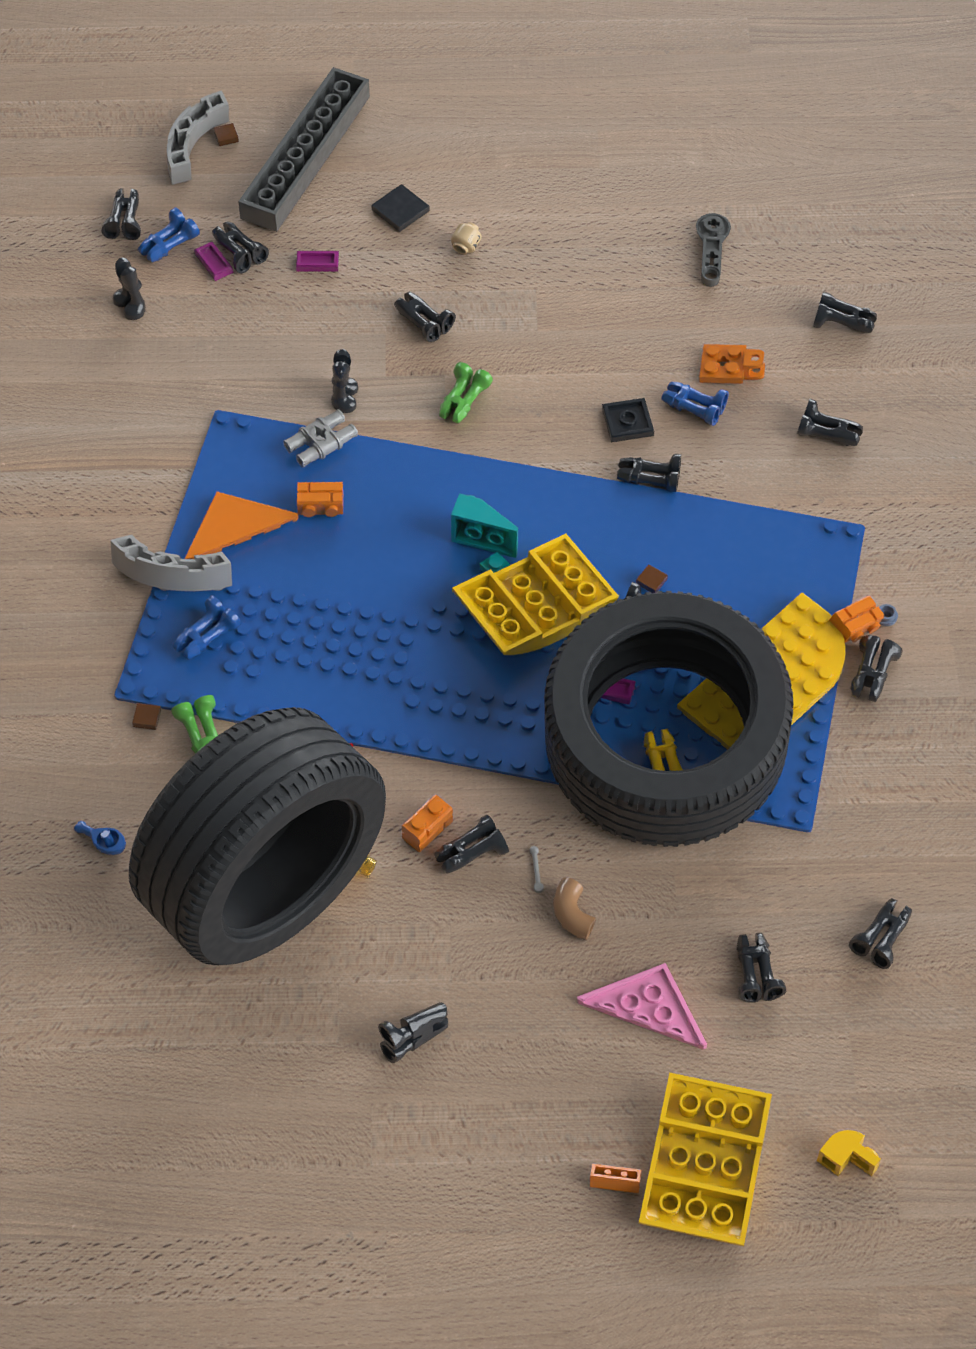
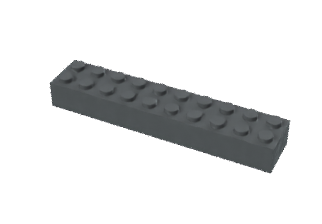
(304, 149)

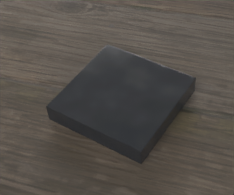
(400, 207)
(628, 420)

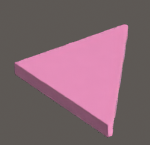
(649, 1001)

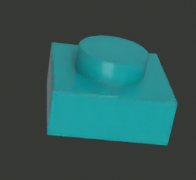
(494, 562)

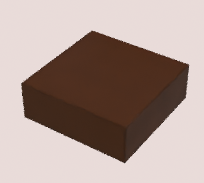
(226, 134)
(651, 579)
(146, 716)

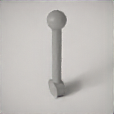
(538, 887)

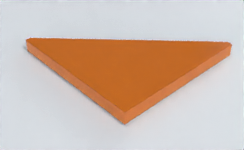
(235, 521)

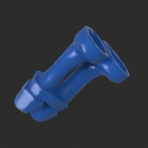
(154, 245)
(680, 394)
(191, 636)

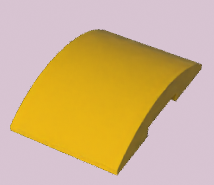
(536, 597)
(705, 1159)

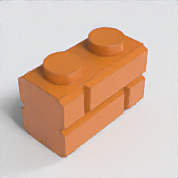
(320, 498)
(858, 619)
(427, 823)

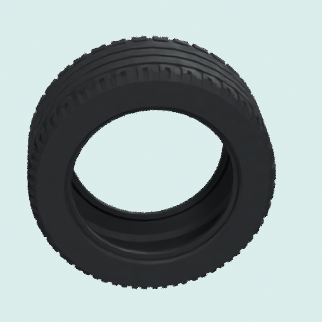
(676, 634)
(256, 835)

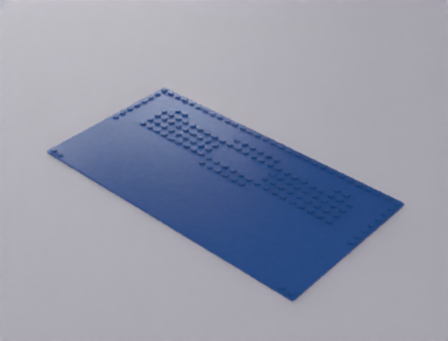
(373, 640)

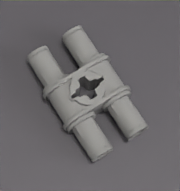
(320, 438)

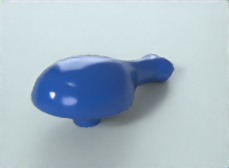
(104, 839)

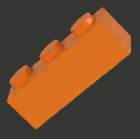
(615, 1178)

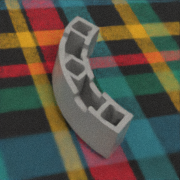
(188, 128)
(168, 570)

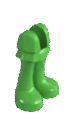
(464, 376)
(184, 713)

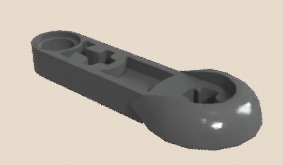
(712, 244)

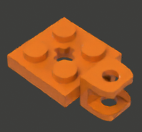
(738, 365)

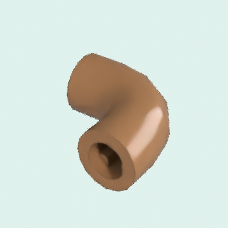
(567, 909)

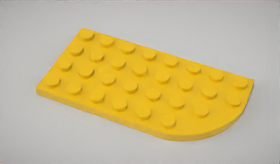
(812, 656)

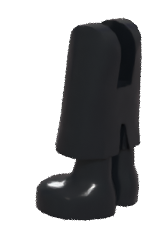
(414, 1031)

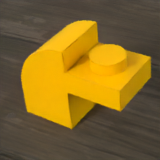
(848, 1147)

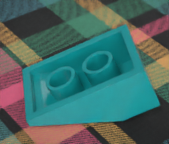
(482, 527)

